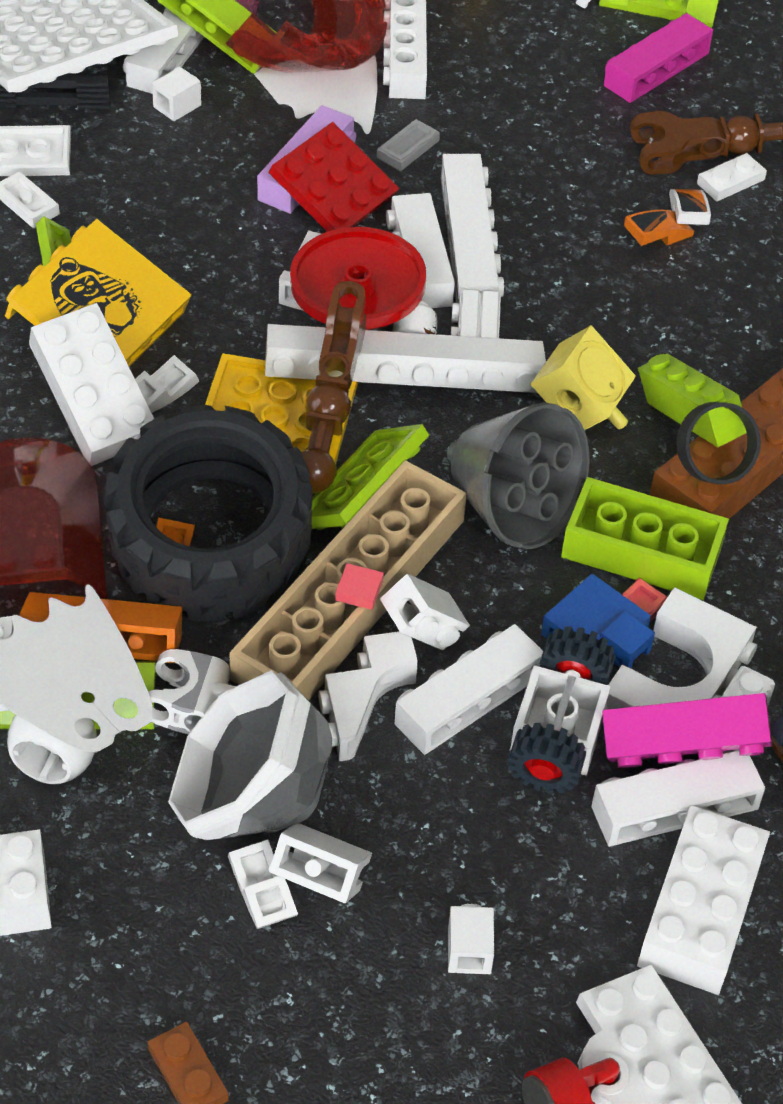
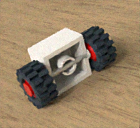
(562, 711)

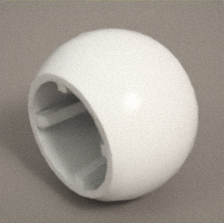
(44, 755)

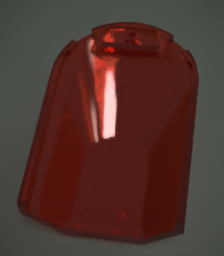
(49, 515)

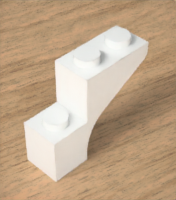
(350, 695)

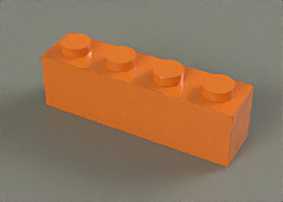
(144, 626)

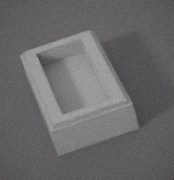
(408, 144)

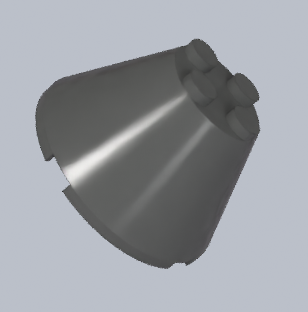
(523, 472)

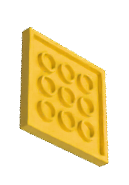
(281, 400)

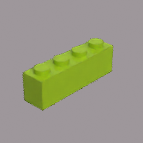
(214, 21)
(679, 389)

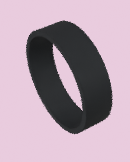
(752, 450)

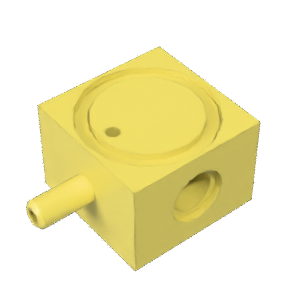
(585, 379)

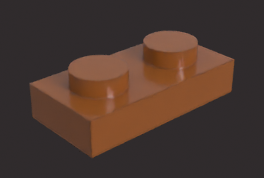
(187, 1067)

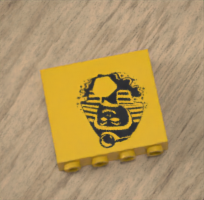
(103, 270)

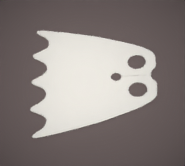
(345, 91)
(58, 659)

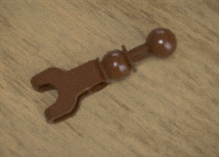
(695, 139)
(330, 401)

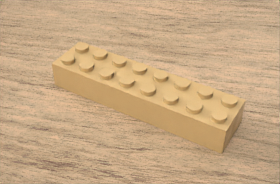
(393, 534)

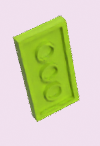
(365, 473)

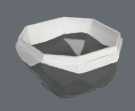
(252, 761)

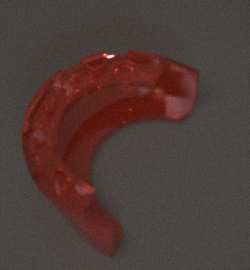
(341, 38)

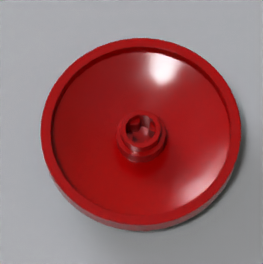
(374, 258)

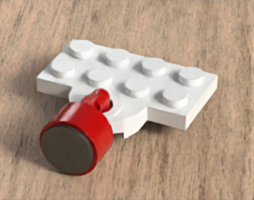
(638, 1052)

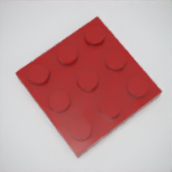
(333, 179)

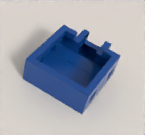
(606, 612)

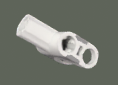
(197, 688)

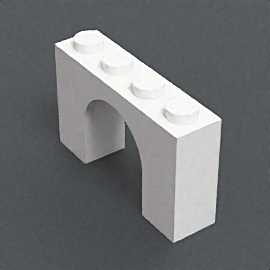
(702, 631)

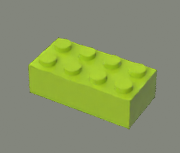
(644, 537)

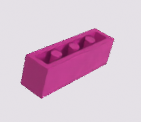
(657, 57)
(687, 728)

